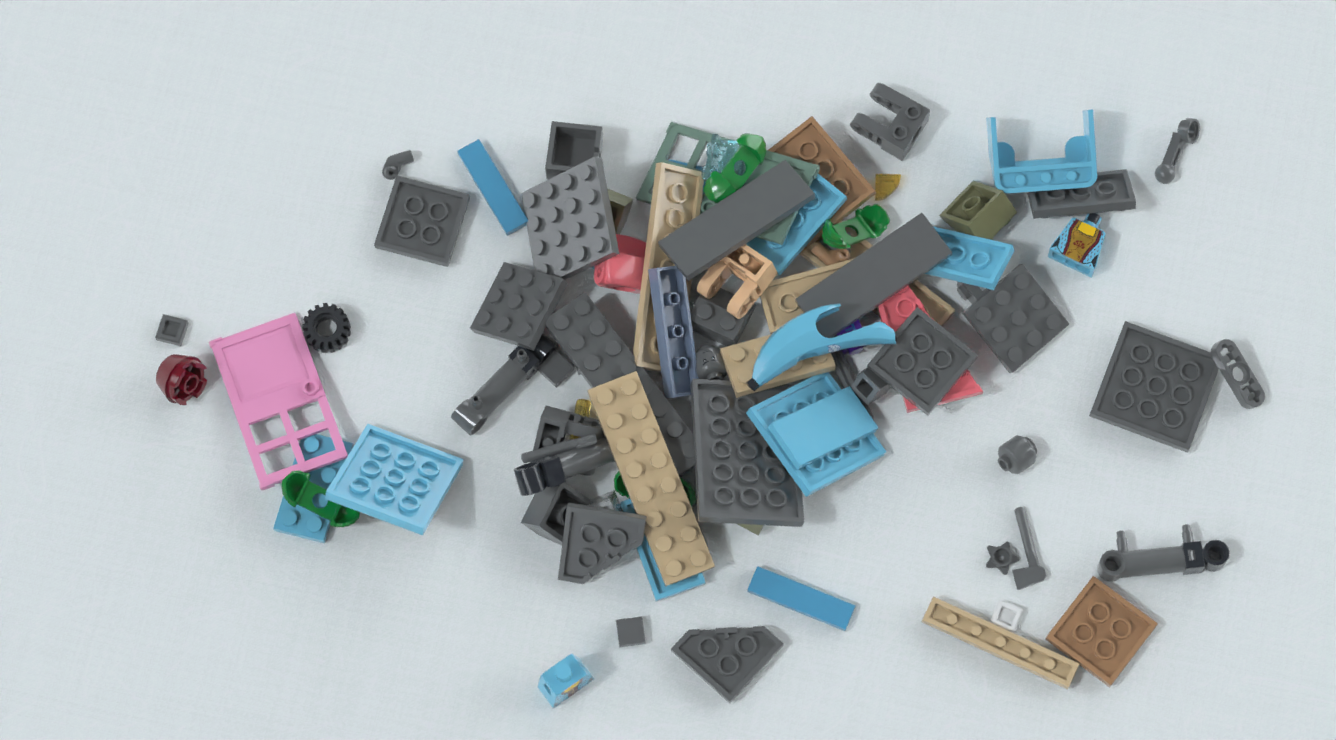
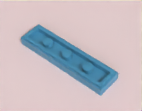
(493, 187)
(801, 598)

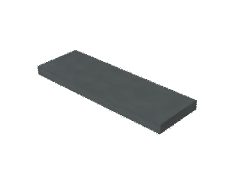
(736, 220)
(876, 275)

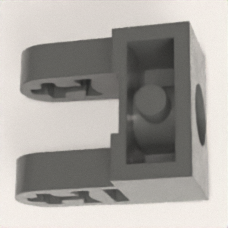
(904, 129)
(557, 422)

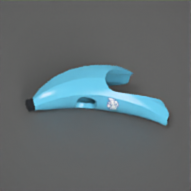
(801, 340)

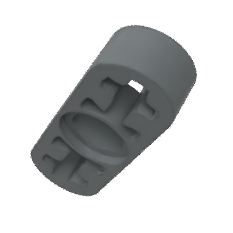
(1248, 376)

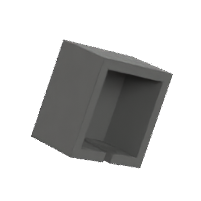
(571, 145)

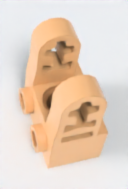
(748, 266)

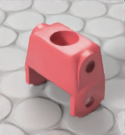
(625, 269)

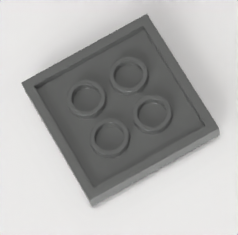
(422, 221)
(518, 305)
(1015, 318)
(922, 361)

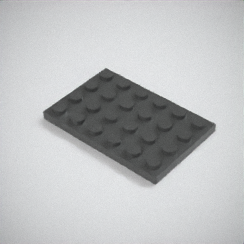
(734, 465)

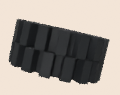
(324, 313)

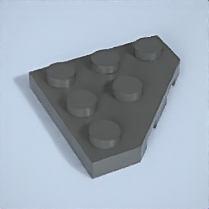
(596, 540)
(727, 656)

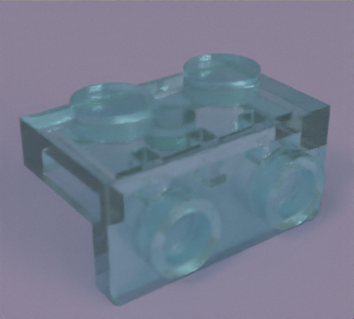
(719, 154)

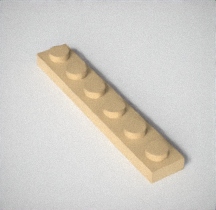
(1000, 642)

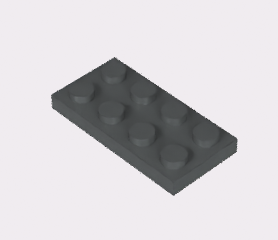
(1109, 193)

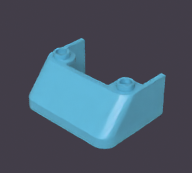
(1073, 171)

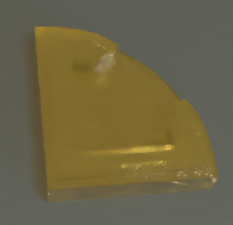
(885, 185)

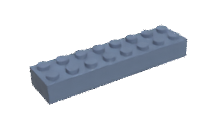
(673, 330)

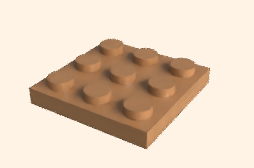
(1101, 631)

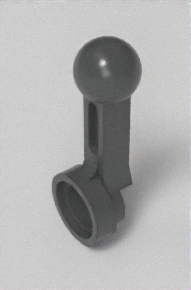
(1187, 132)

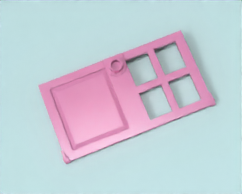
(268, 375)

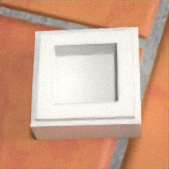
(1006, 616)

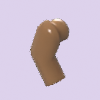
(830, 257)

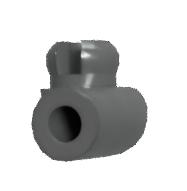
(394, 163)

